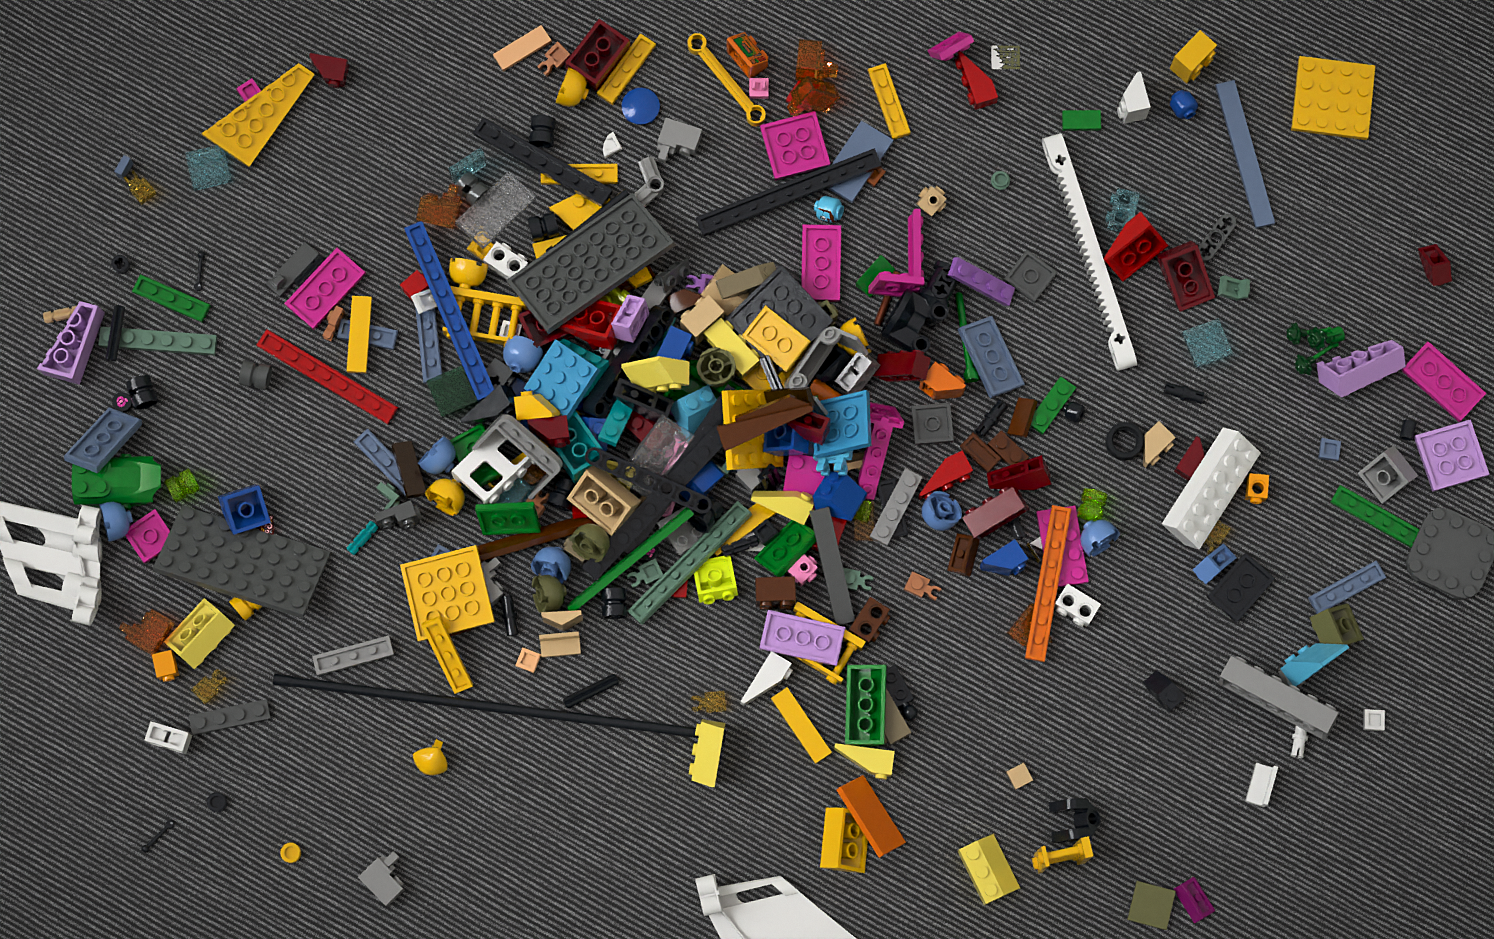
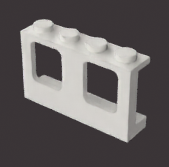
(489, 453)

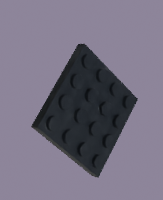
(787, 300)

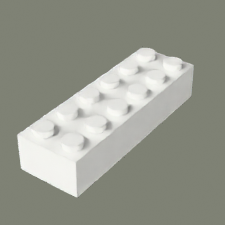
(1211, 488)

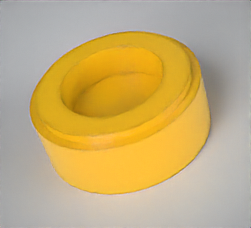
(290, 853)

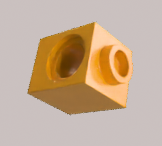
(1261, 481)
(165, 665)

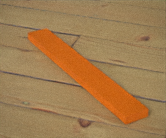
(1048, 583)

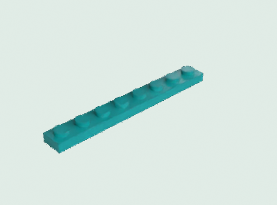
(620, 412)

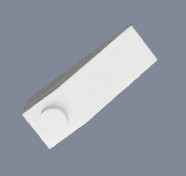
(769, 676)

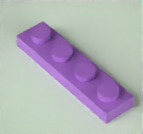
(981, 281)

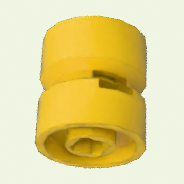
(244, 607)

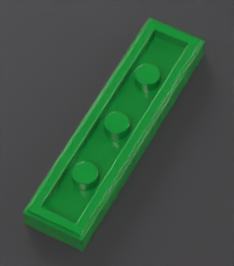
(171, 298)

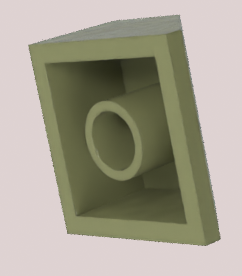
(1336, 626)

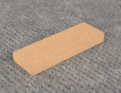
(522, 48)

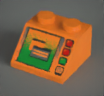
(746, 54)

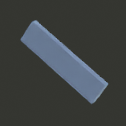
(429, 344)
(380, 457)
(1347, 587)

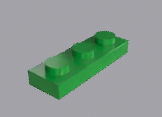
(1052, 405)

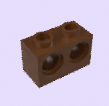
(865, 619)

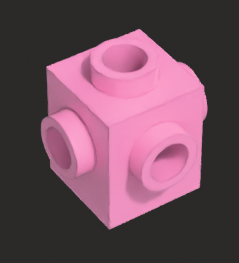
(801, 576)

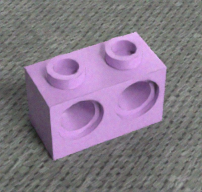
(630, 318)

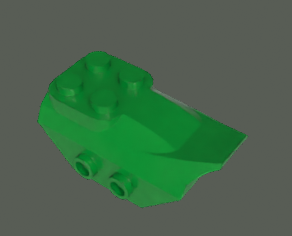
(122, 480)

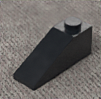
(642, 400)
(492, 406)

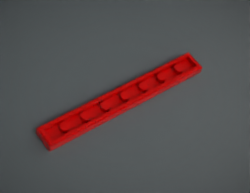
(327, 377)

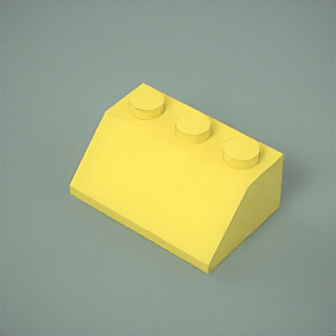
(658, 373)
(199, 633)
(707, 752)
(988, 869)

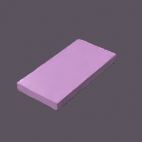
(802, 638)

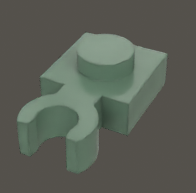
(648, 573)
(854, 580)

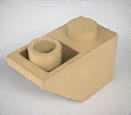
(1155, 442)

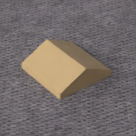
(711, 289)
(562, 619)

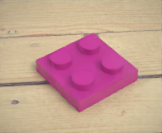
(946, 49)
(148, 536)

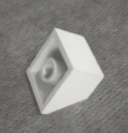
(1135, 102)

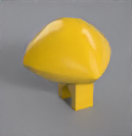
(431, 759)

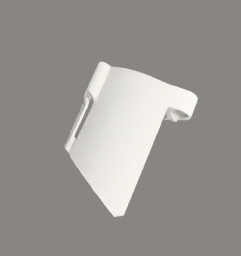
(773, 917)

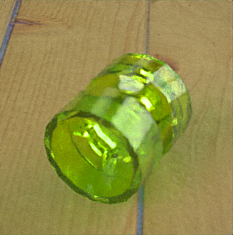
(182, 485)
(1092, 504)

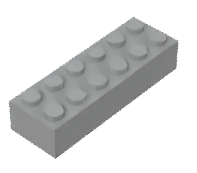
(1278, 698)

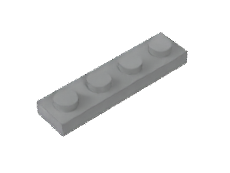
(896, 507)
(353, 655)

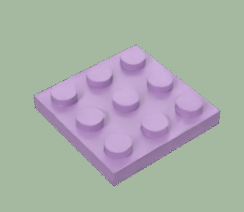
(1451, 455)

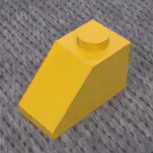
(533, 406)

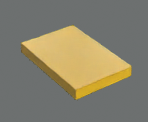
(776, 338)

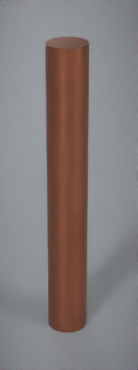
(883, 308)

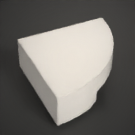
(611, 145)

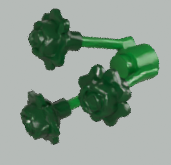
(1316, 340)

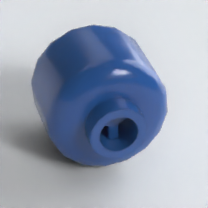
(1183, 104)

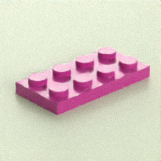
(821, 261)
(325, 288)
(1443, 381)
(1073, 564)

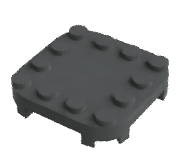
(1451, 553)

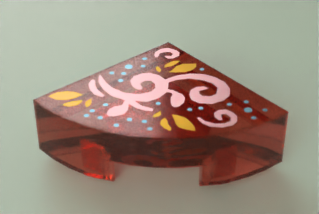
(268, 528)

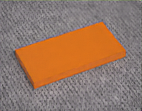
(871, 816)

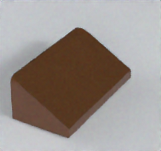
(963, 555)

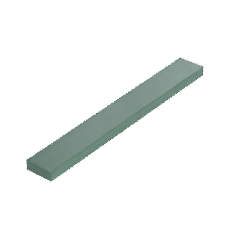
(689, 563)

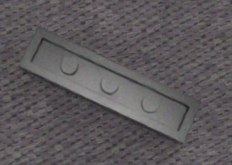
(229, 717)

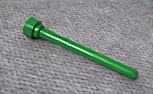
(970, 374)

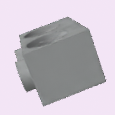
(857, 373)

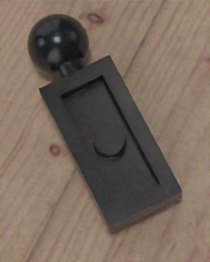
(900, 693)

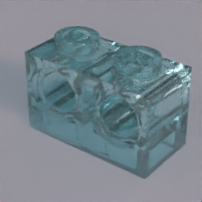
(1127, 211)

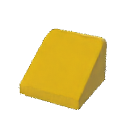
(475, 249)

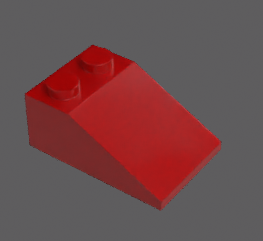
(1134, 247)
(594, 324)

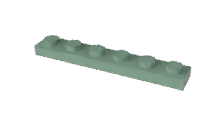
(162, 341)

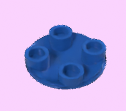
(640, 106)

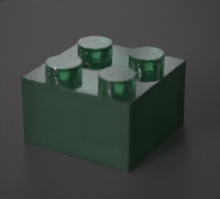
(452, 391)

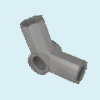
(651, 175)

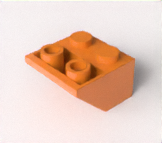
(941, 383)

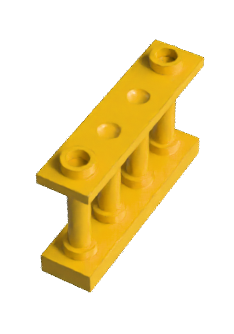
(497, 301)
(853, 643)
(1080, 852)

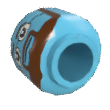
(828, 209)

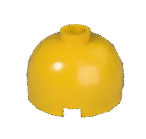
(572, 89)
(467, 272)
(856, 330)
(447, 495)

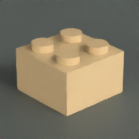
(701, 318)

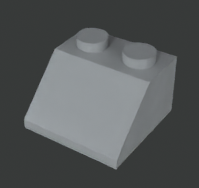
(1387, 474)

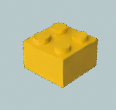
(1193, 57)

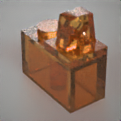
(811, 61)
(813, 94)
(442, 210)
(150, 634)

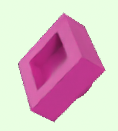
(248, 89)

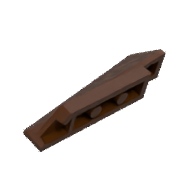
(761, 420)

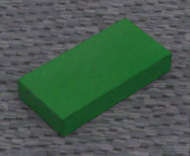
(1081, 120)

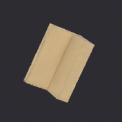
(560, 644)

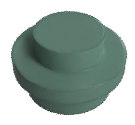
(1000, 180)

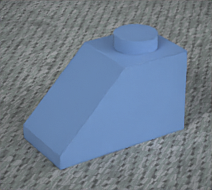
(1214, 563)

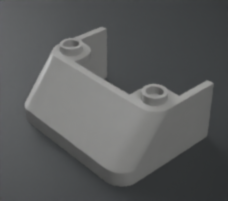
(816, 356)
(528, 444)

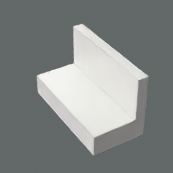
(1261, 785)

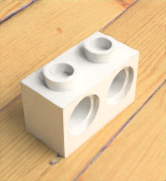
(503, 266)
(1080, 601)
(168, 737)

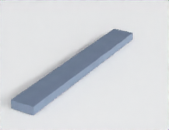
(1245, 154)

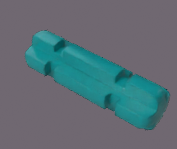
(362, 537)

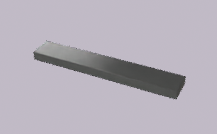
(832, 565)

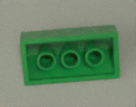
(865, 705)

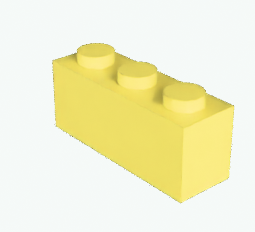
(723, 337)

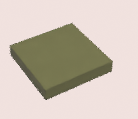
(1151, 905)

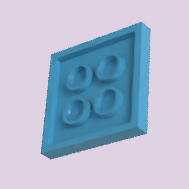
(562, 378)
(848, 424)

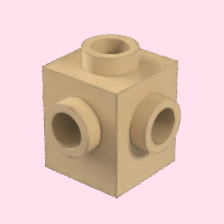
(925, 204)

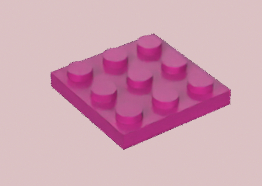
(795, 145)

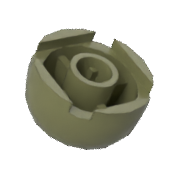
(716, 367)
(590, 542)
(549, 593)

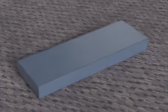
(378, 336)

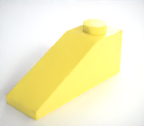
(787, 503)
(874, 761)

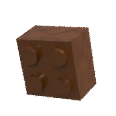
(775, 592)

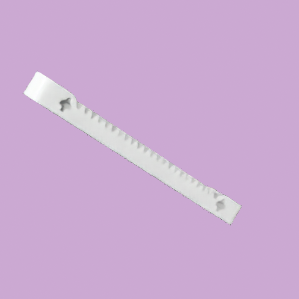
(1123, 353)

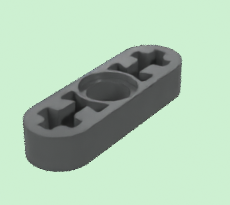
(1214, 230)

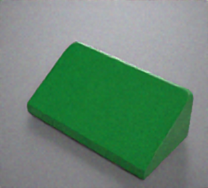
(877, 267)

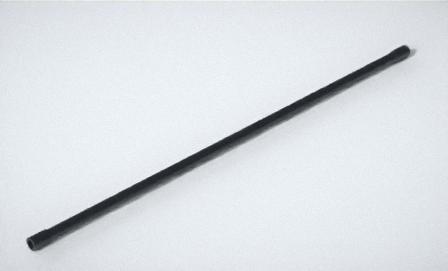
(290, 681)

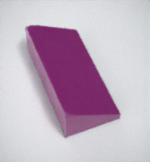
(1194, 900)

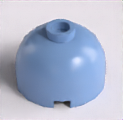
(521, 354)
(439, 457)
(941, 511)
(115, 520)
(1097, 536)
(552, 562)

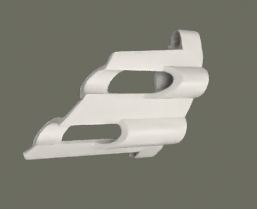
(69, 551)

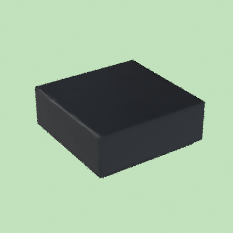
(765, 532)

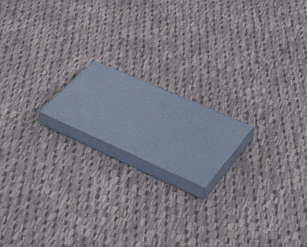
(862, 140)
(991, 357)
(103, 440)

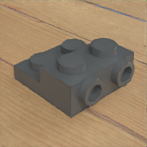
(405, 514)

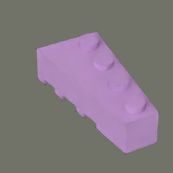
(74, 344)
(1361, 368)

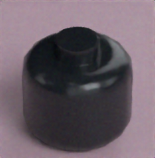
(1074, 412)

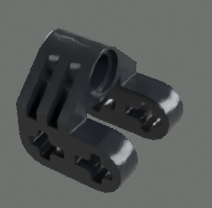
(1085, 819)

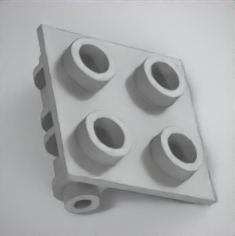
(683, 537)

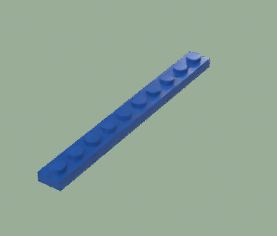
(449, 310)

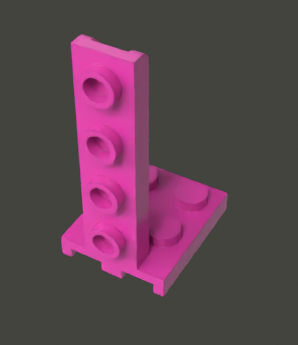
(895, 284)
(883, 420)

